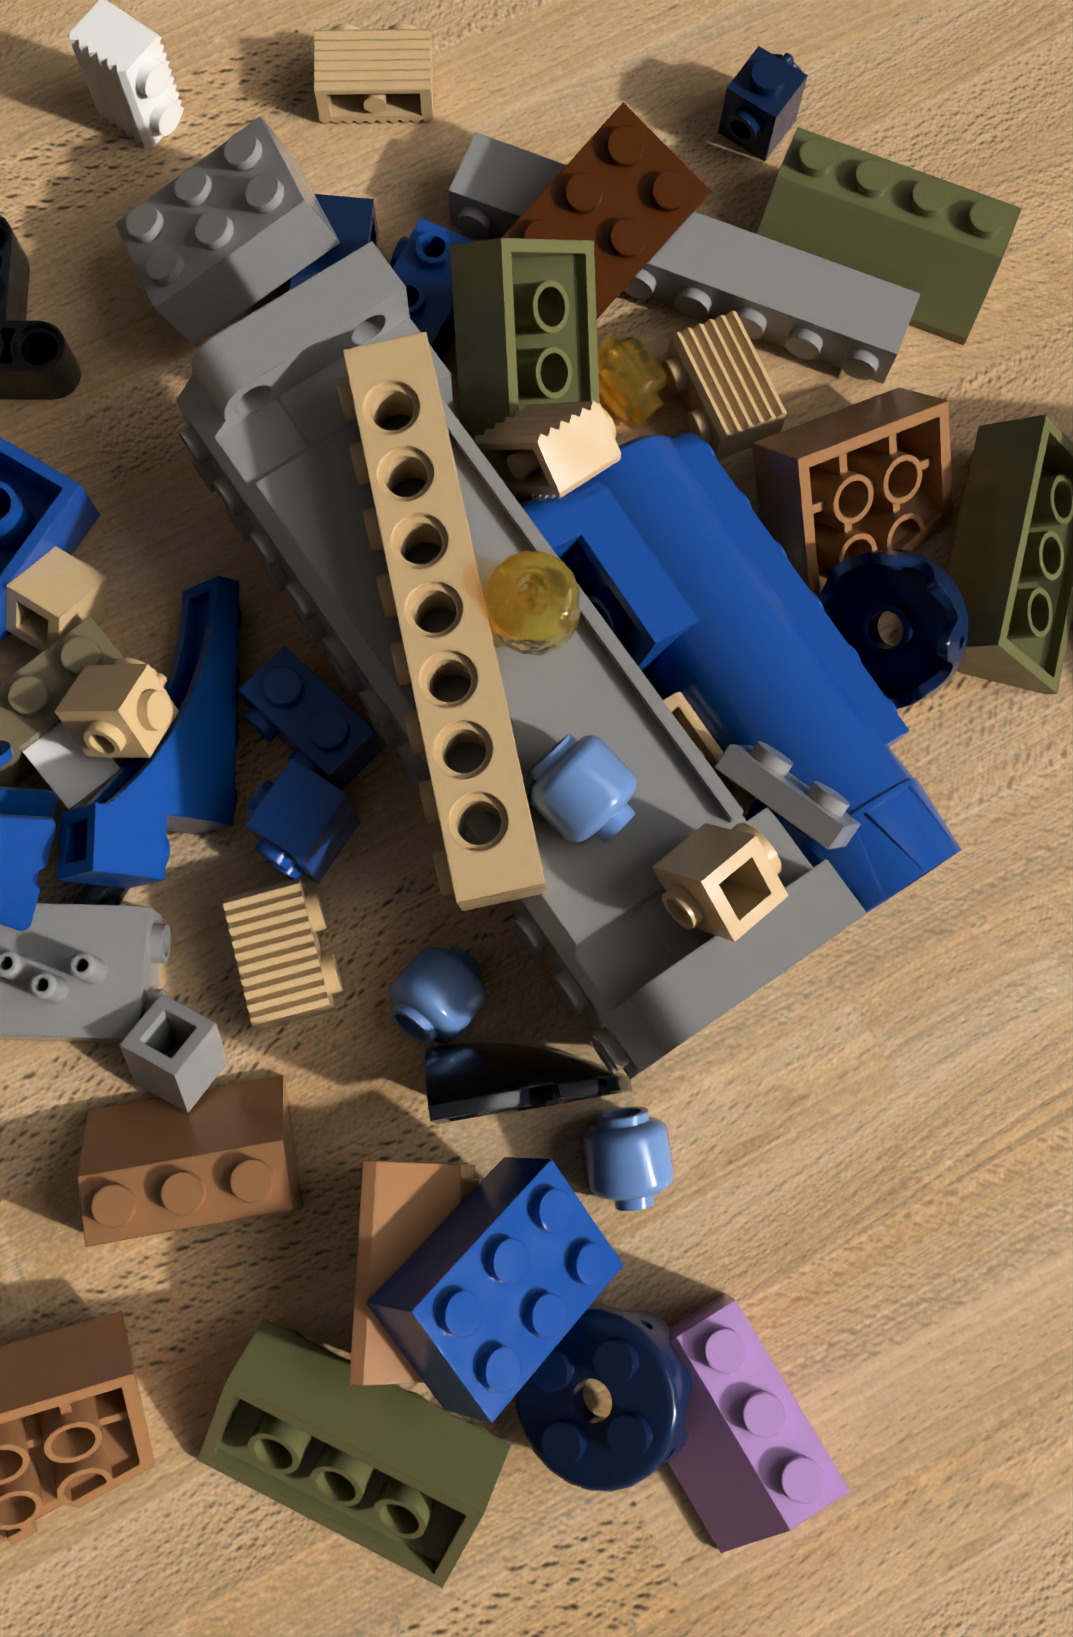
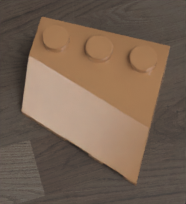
(856, 481)
(67, 1421)

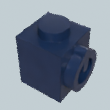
(762, 102)

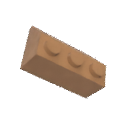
(171, 1170)
(397, 1214)

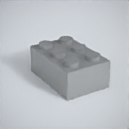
(226, 232)

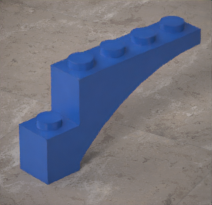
(191, 773)

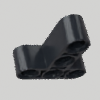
(28, 342)

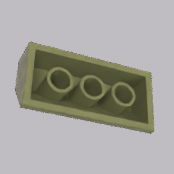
(892, 227)
(523, 327)
(1017, 553)
(353, 1456)

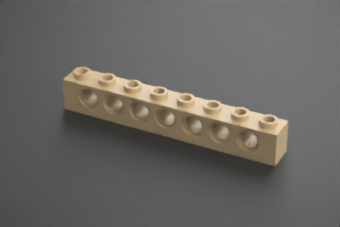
(391, 381)

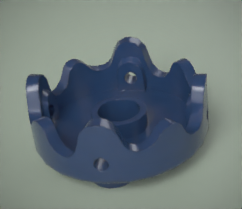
(923, 600)
(647, 1391)

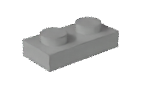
(812, 809)

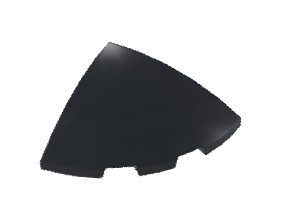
(509, 1078)

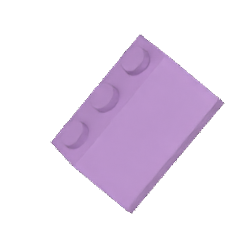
(749, 1447)

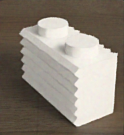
(127, 73)

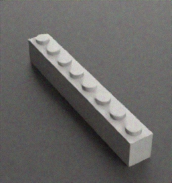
(714, 268)

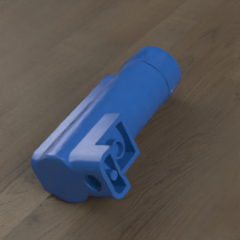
(733, 627)

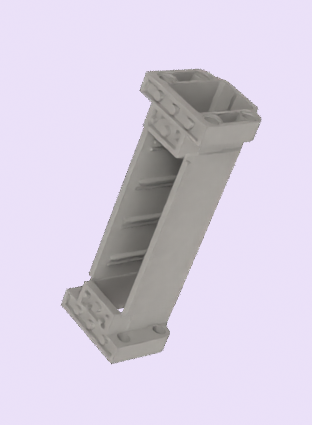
(278, 453)

